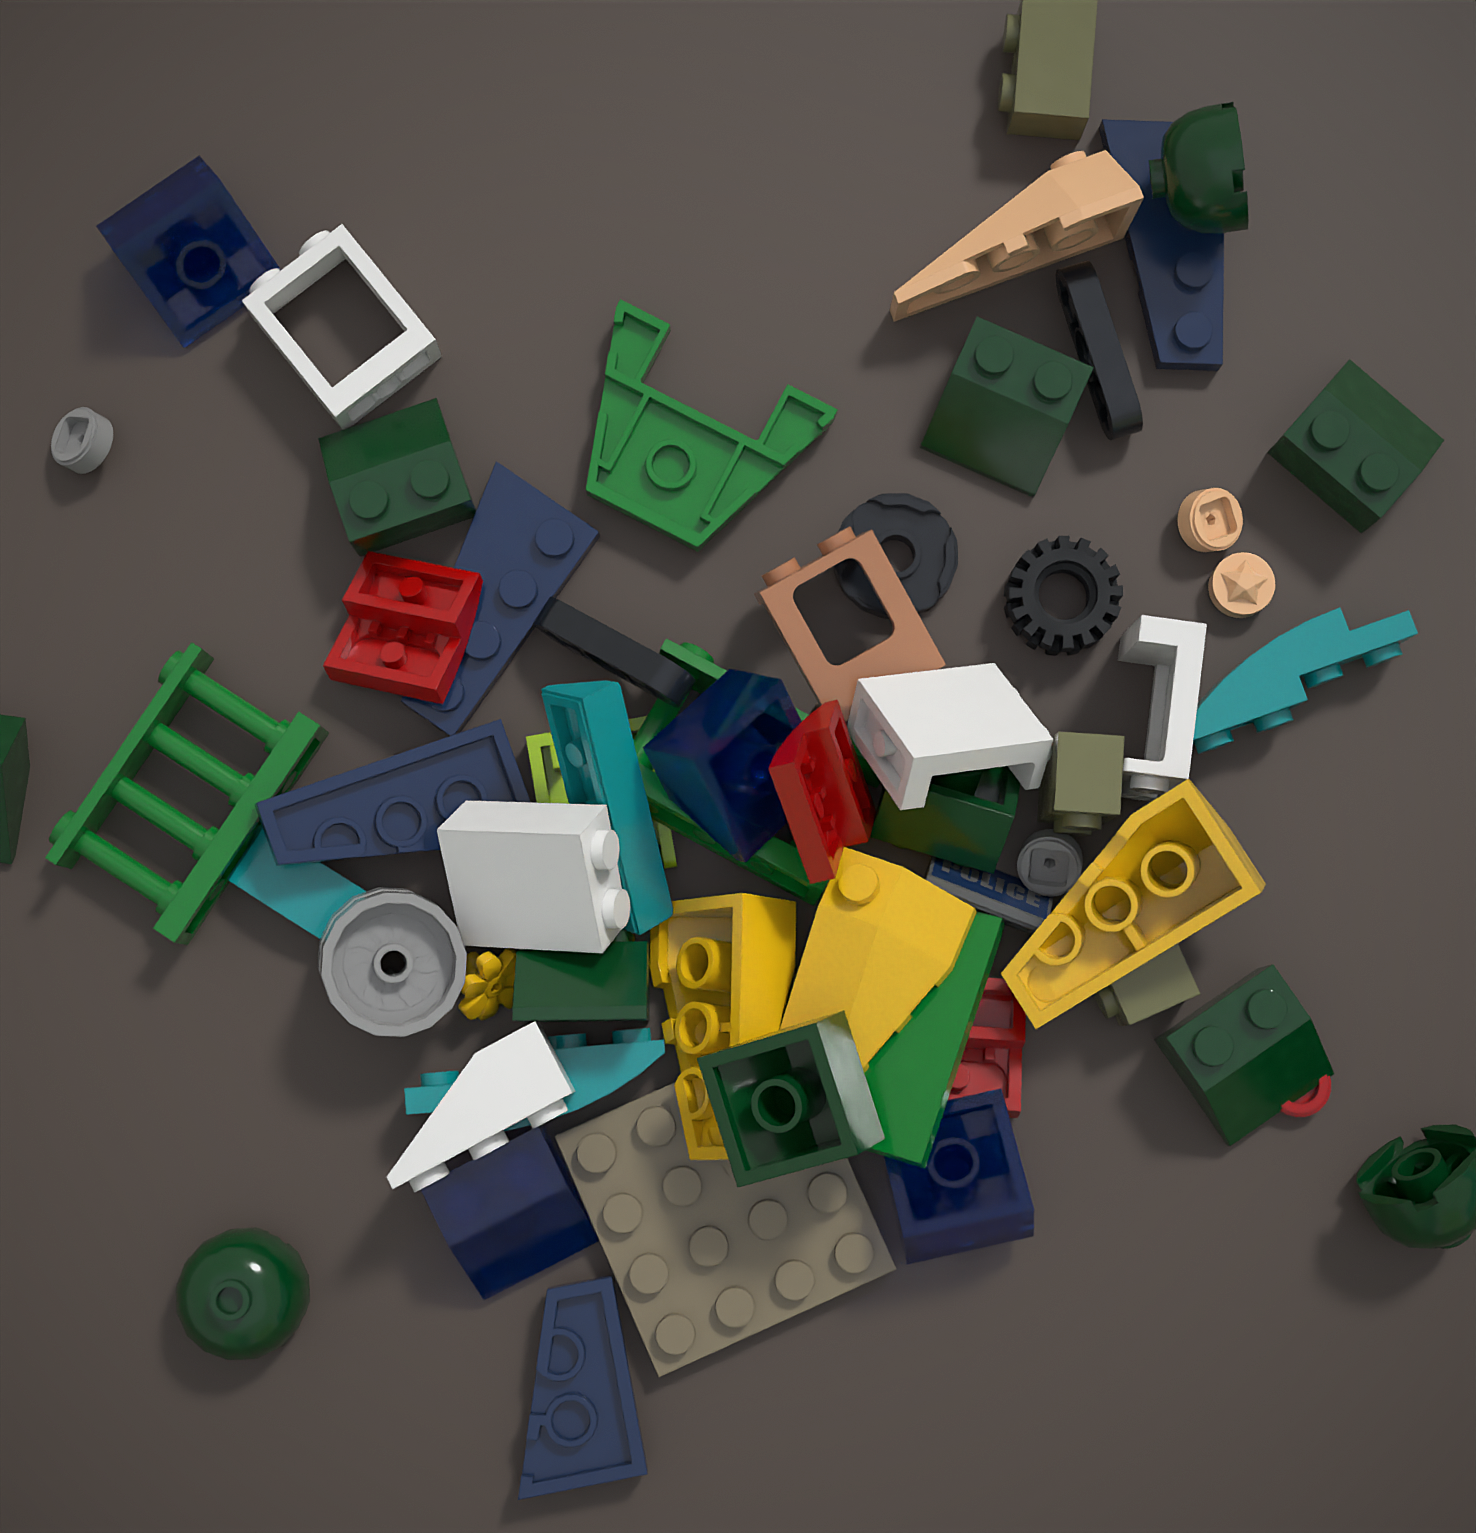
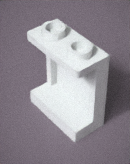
(1177, 654)
(945, 725)

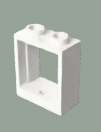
(379, 375)

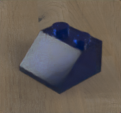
(189, 249)
(719, 759)
(971, 1185)
(511, 1213)

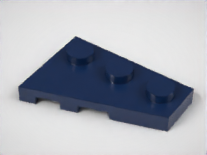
(583, 1395)

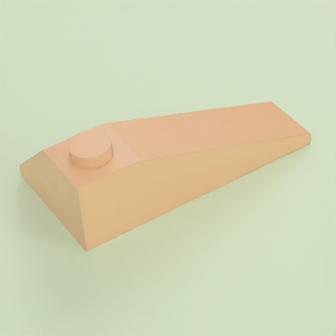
(1056, 217)

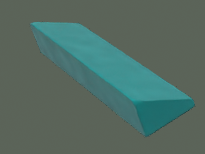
(603, 769)

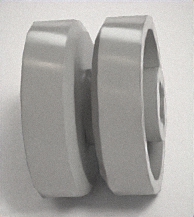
(391, 1001)

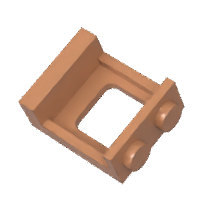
(904, 651)

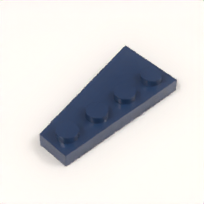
(1175, 266)
(524, 554)
(392, 802)

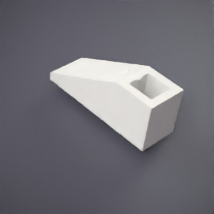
(495, 1090)

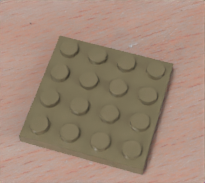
(710, 1257)

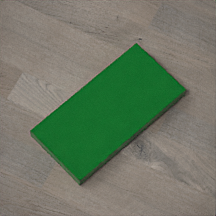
(918, 1066)

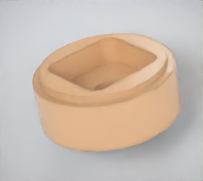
(1210, 520)
(1241, 585)

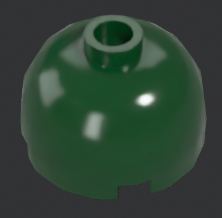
(1203, 170)
(1423, 1191)
(242, 1294)

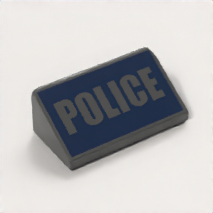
(991, 893)

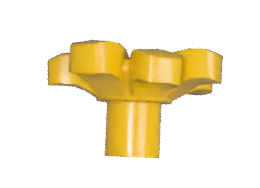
(488, 983)

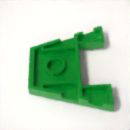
(674, 462)

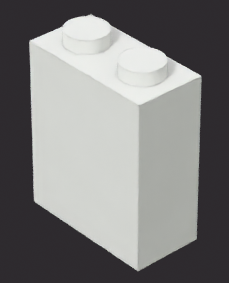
(534, 875)

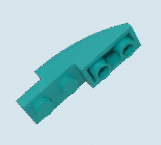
(1269, 680)
(591, 1069)

